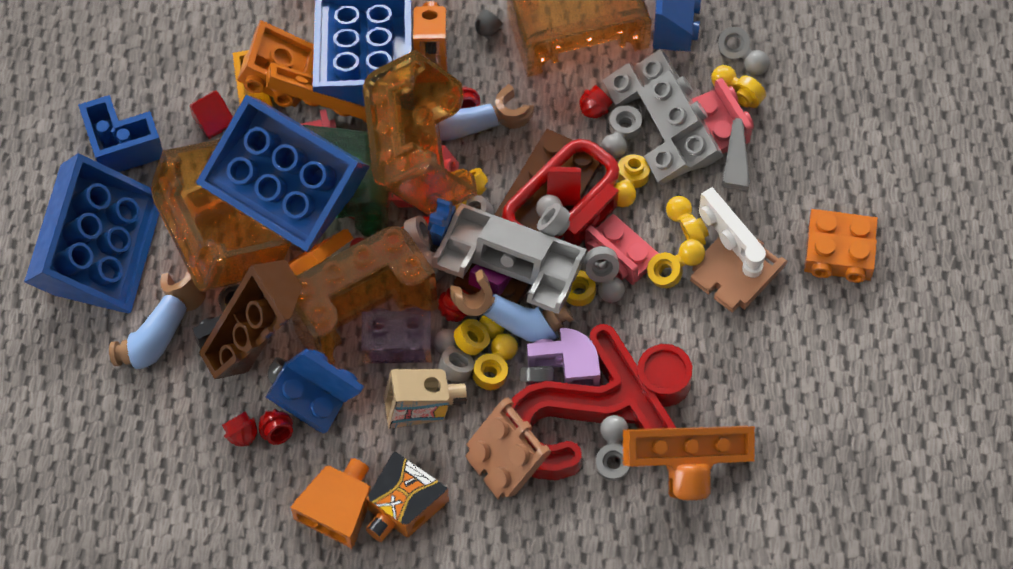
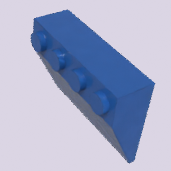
(355, 40)
(281, 173)
(94, 236)

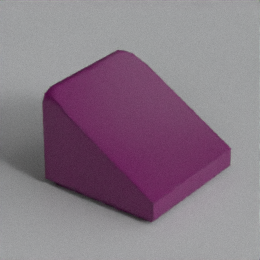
(497, 280)

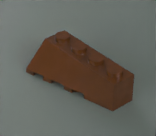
(253, 314)

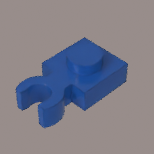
(440, 220)

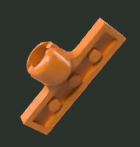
(291, 82)
(688, 454)

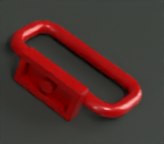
(592, 207)

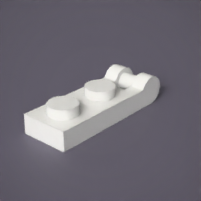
(732, 232)

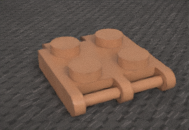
(724, 271)
(504, 451)

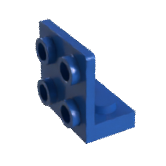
(313, 389)

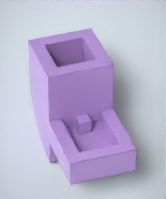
(573, 353)

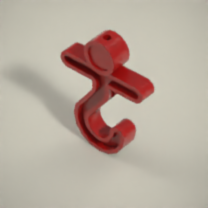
(632, 393)

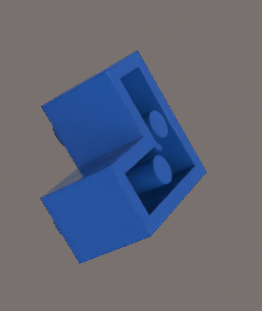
(122, 142)

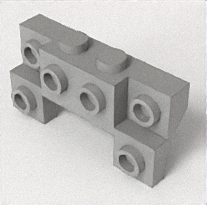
(677, 117)
(512, 251)

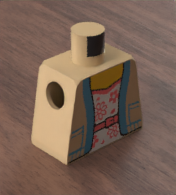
(420, 396)

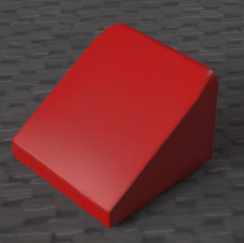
(211, 114)
(564, 184)

